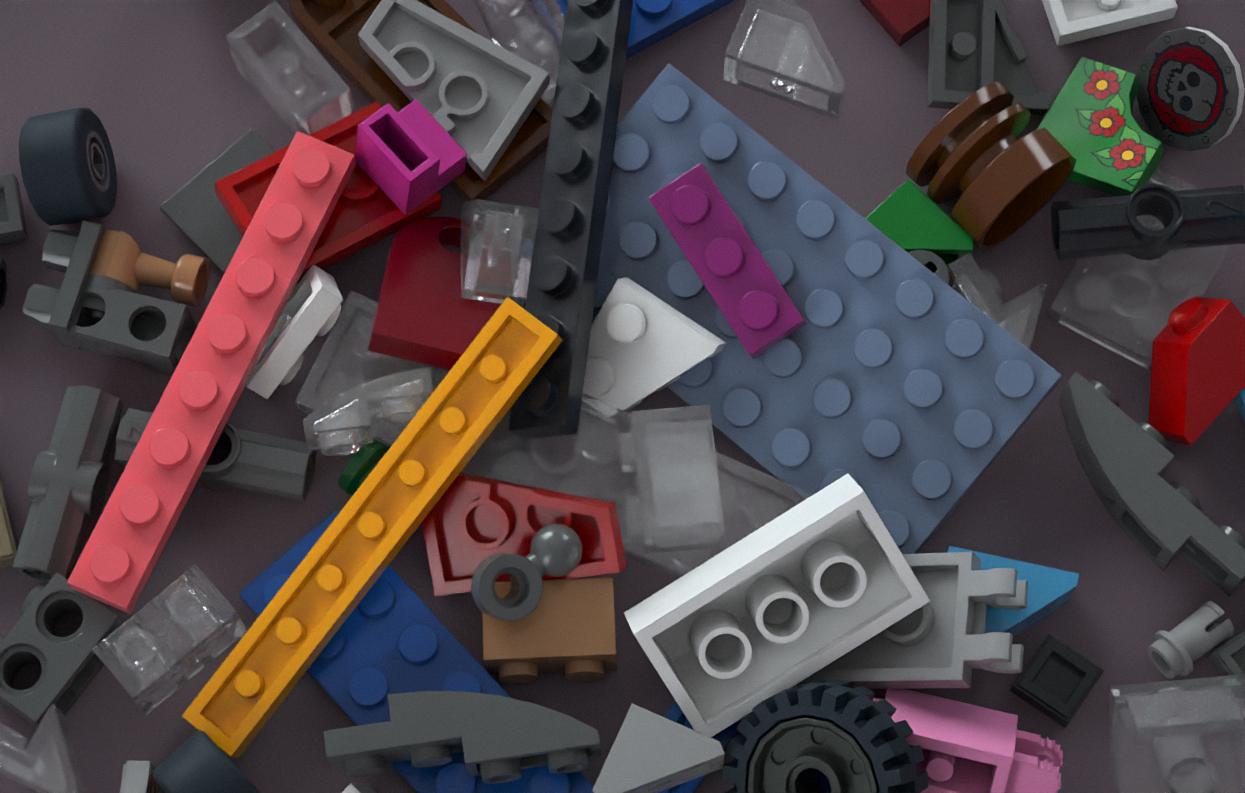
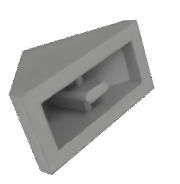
(656, 755)

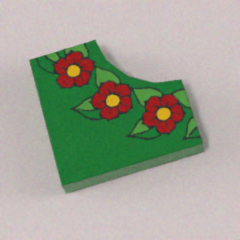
(1099, 129)

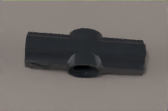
(1112, 228)

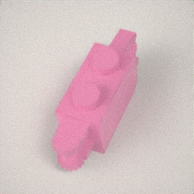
(975, 747)

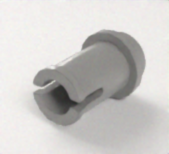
(1188, 641)

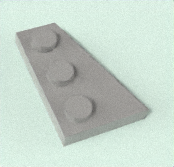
(456, 75)

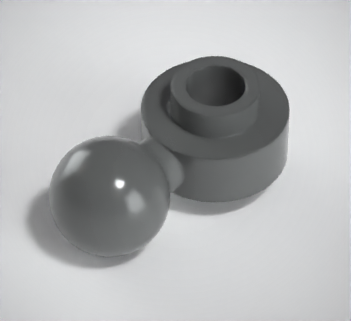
(553, 552)

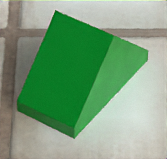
(920, 224)

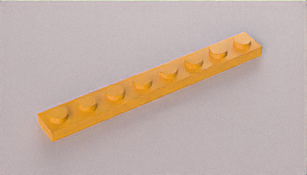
(372, 528)

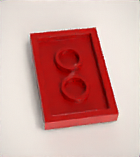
(361, 214)

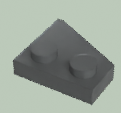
(975, 48)

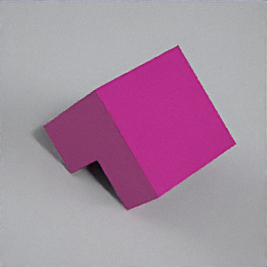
(408, 154)

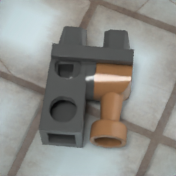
(100, 299)

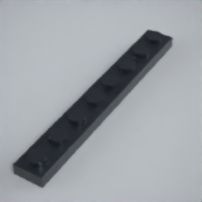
(573, 210)

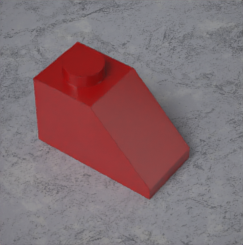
(1196, 367)

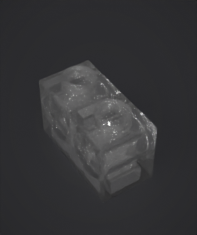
(170, 639)

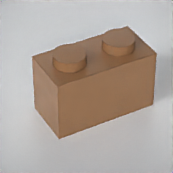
(565, 633)

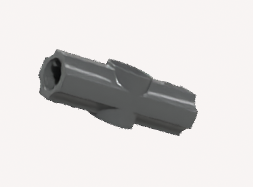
(255, 463)
(68, 483)

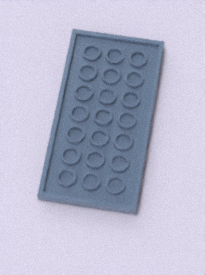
(893, 363)

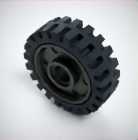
(827, 731)

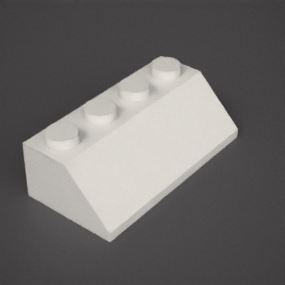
(776, 606)

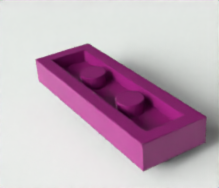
(727, 261)

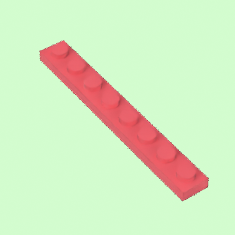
(212, 373)

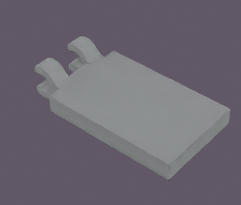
(945, 636)

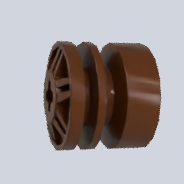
(980, 155)

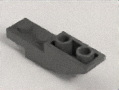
(1127, 471)
(493, 731)

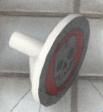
(1190, 88)

